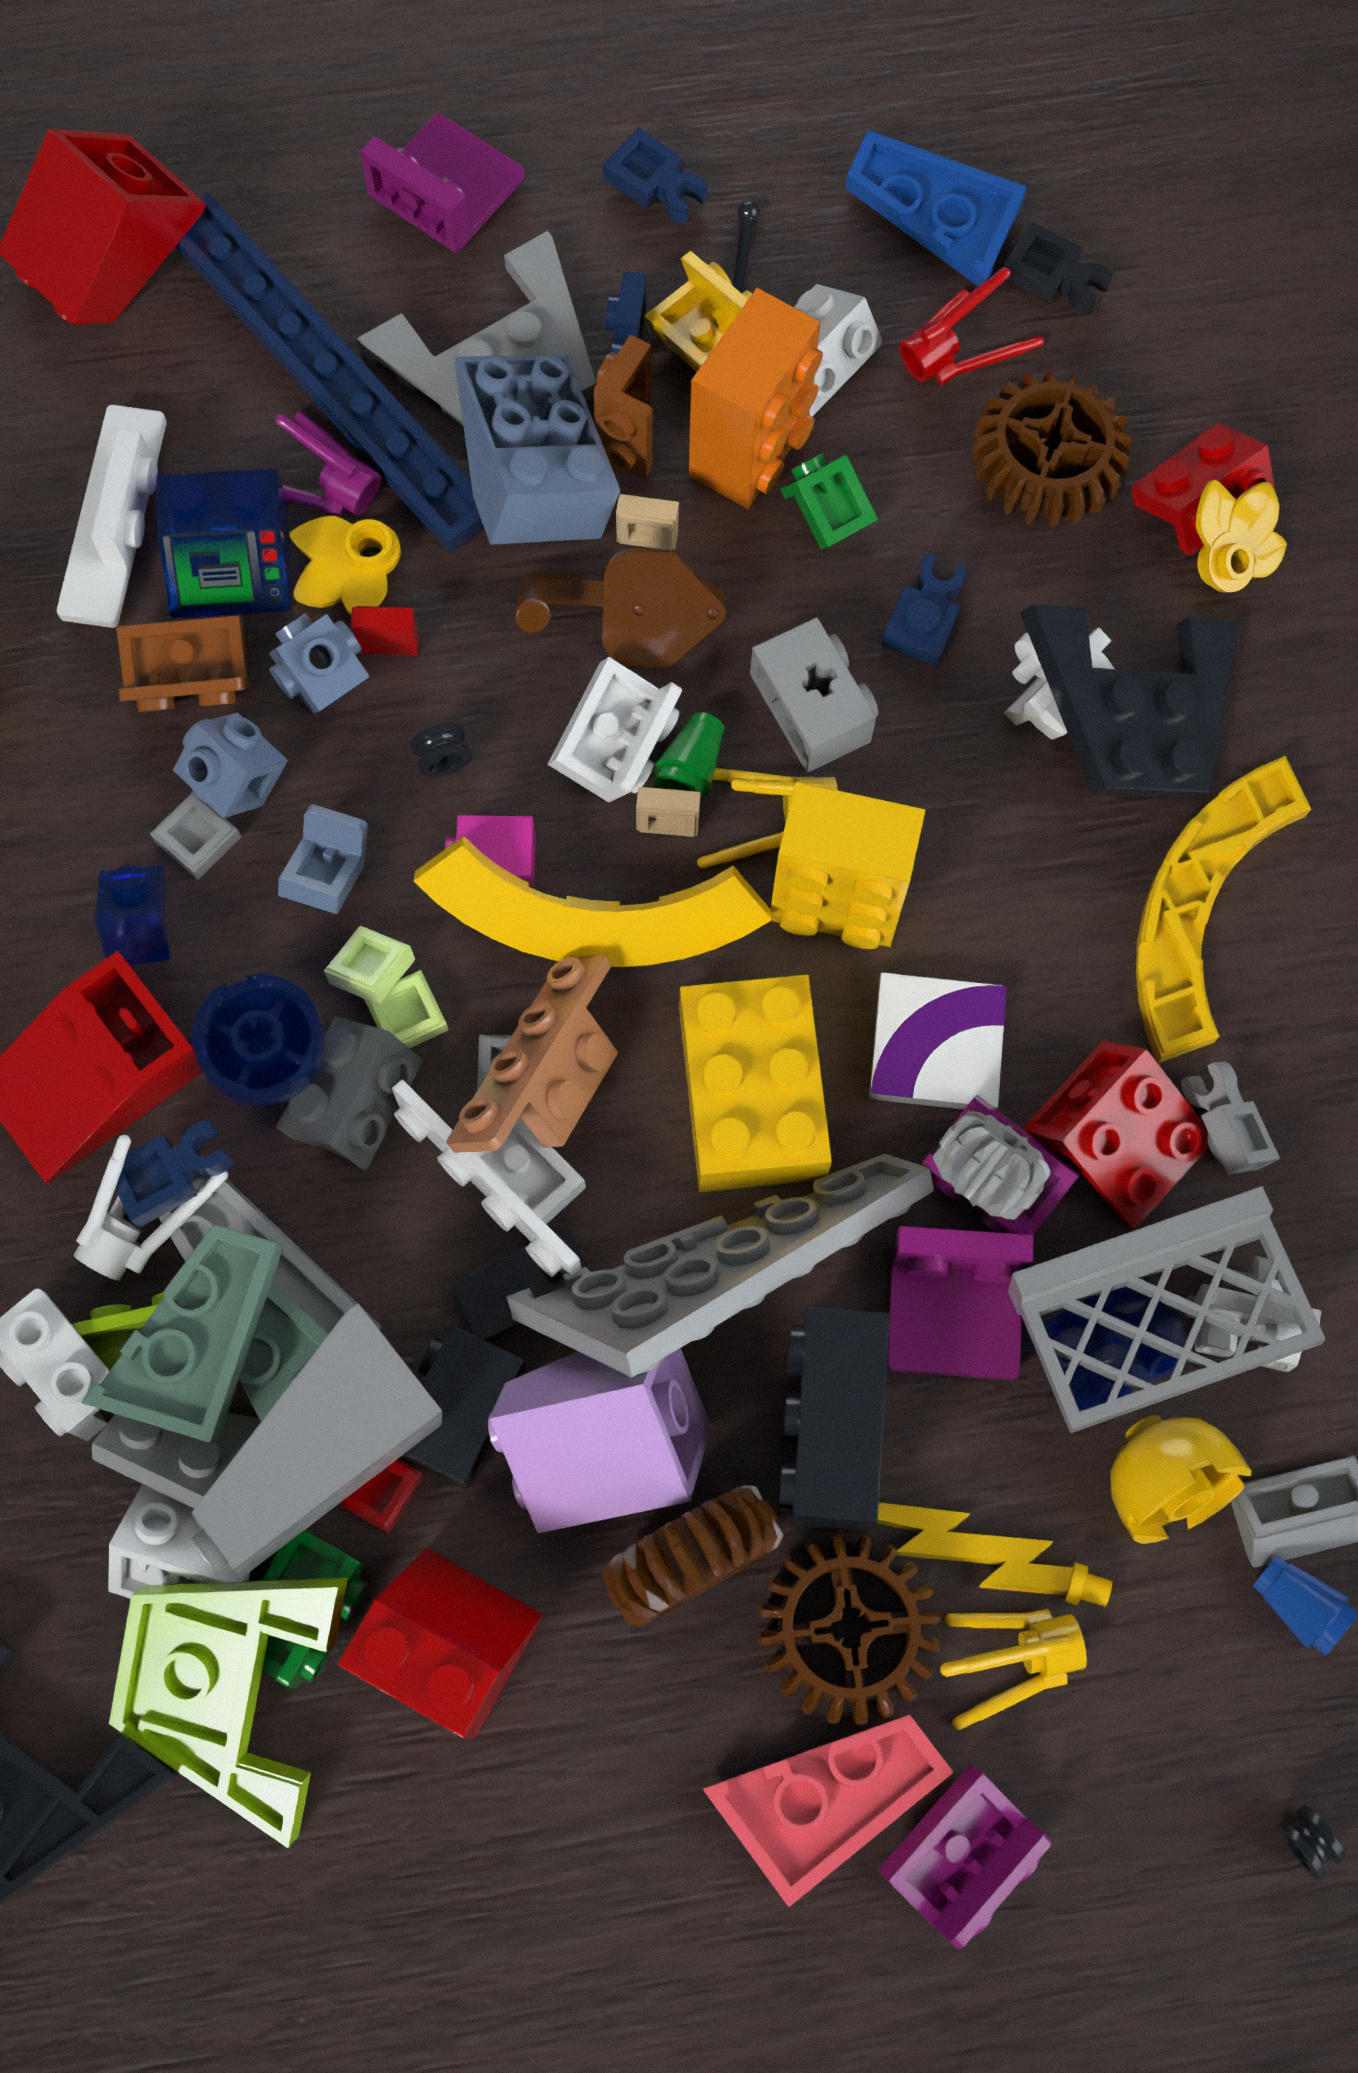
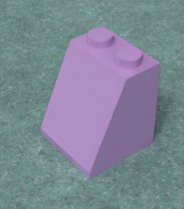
(599, 1441)

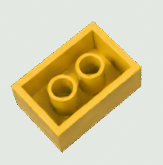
(844, 865)
(754, 1083)

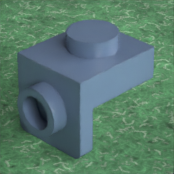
(325, 860)

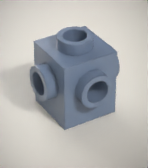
(339, 666)
(229, 764)

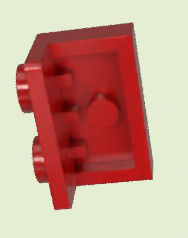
(1178, 483)

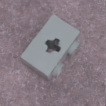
(813, 724)

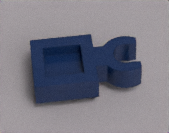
(652, 171)
(627, 311)
(925, 616)
(159, 1174)

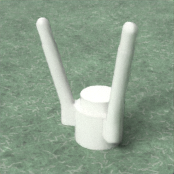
(110, 1241)

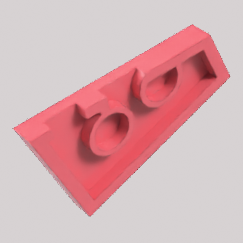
(828, 1802)

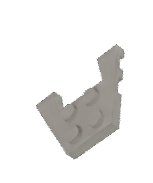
(539, 328)

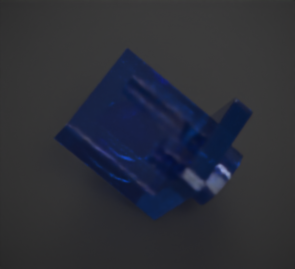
(133, 913)

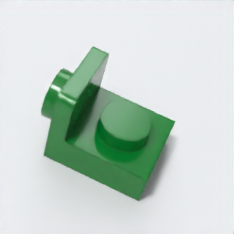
(830, 499)

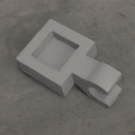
(1234, 1126)

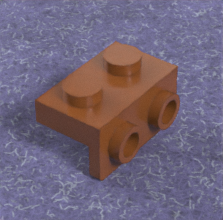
(625, 408)
(182, 660)

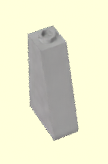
(319, 1443)

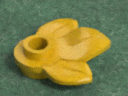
(1238, 536)
(336, 563)

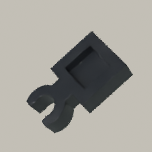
(1050, 264)

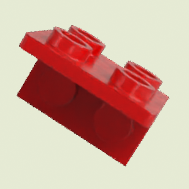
(1122, 1128)

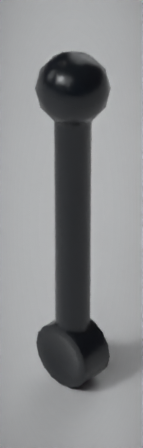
(748, 213)

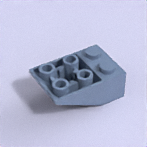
(533, 450)

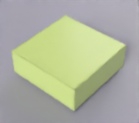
(369, 965)
(409, 1011)

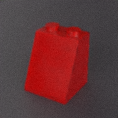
(95, 223)
(442, 1643)

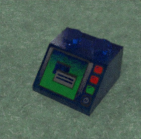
(224, 542)

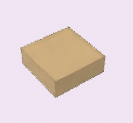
(647, 522)
(667, 811)

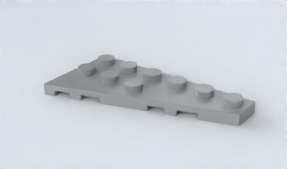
(710, 1271)

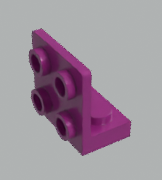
(441, 180)
(954, 1302)

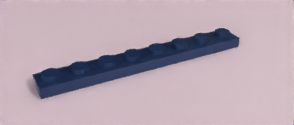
(332, 376)

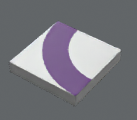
(937, 1041)

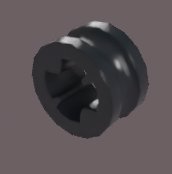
(441, 750)
(1311, 1842)

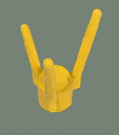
(761, 784)
(1048, 1647)

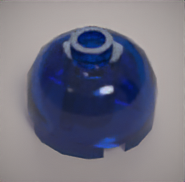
(259, 1040)

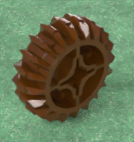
(1086, 460)
(691, 1555)
(906, 1621)

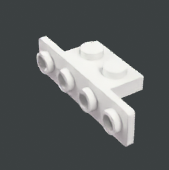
(112, 516)
(520, 1180)

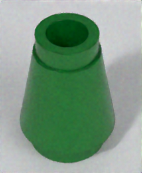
(691, 756)

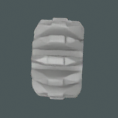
(991, 1165)

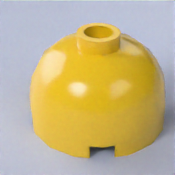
(1172, 1474)

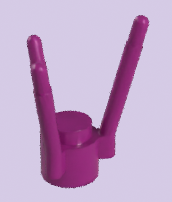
(345, 478)

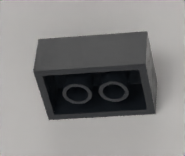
(835, 1420)

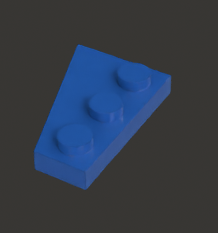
(938, 202)

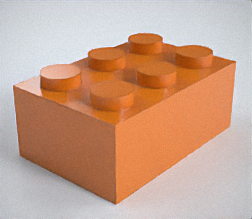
(754, 399)

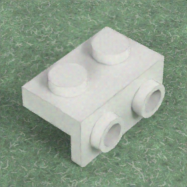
(845, 337)
(615, 731)
(55, 1361)

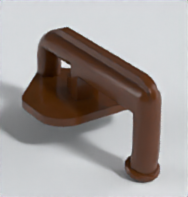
(649, 603)

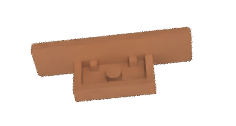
(546, 1065)

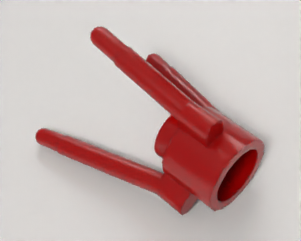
(933, 346)

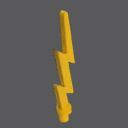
(1014, 1555)

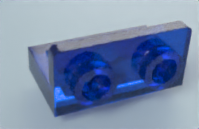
(1112, 1347)

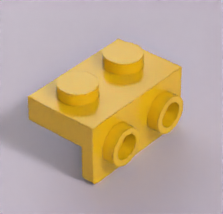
(697, 312)

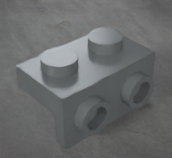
(352, 1094)

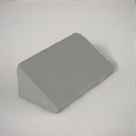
(1299, 1511)

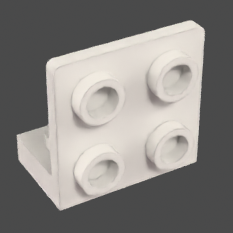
(157, 1547)

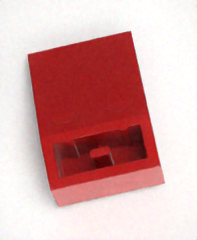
(90, 1068)

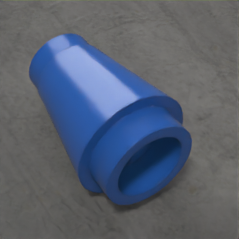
(1306, 1605)

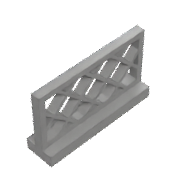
(1151, 1252)

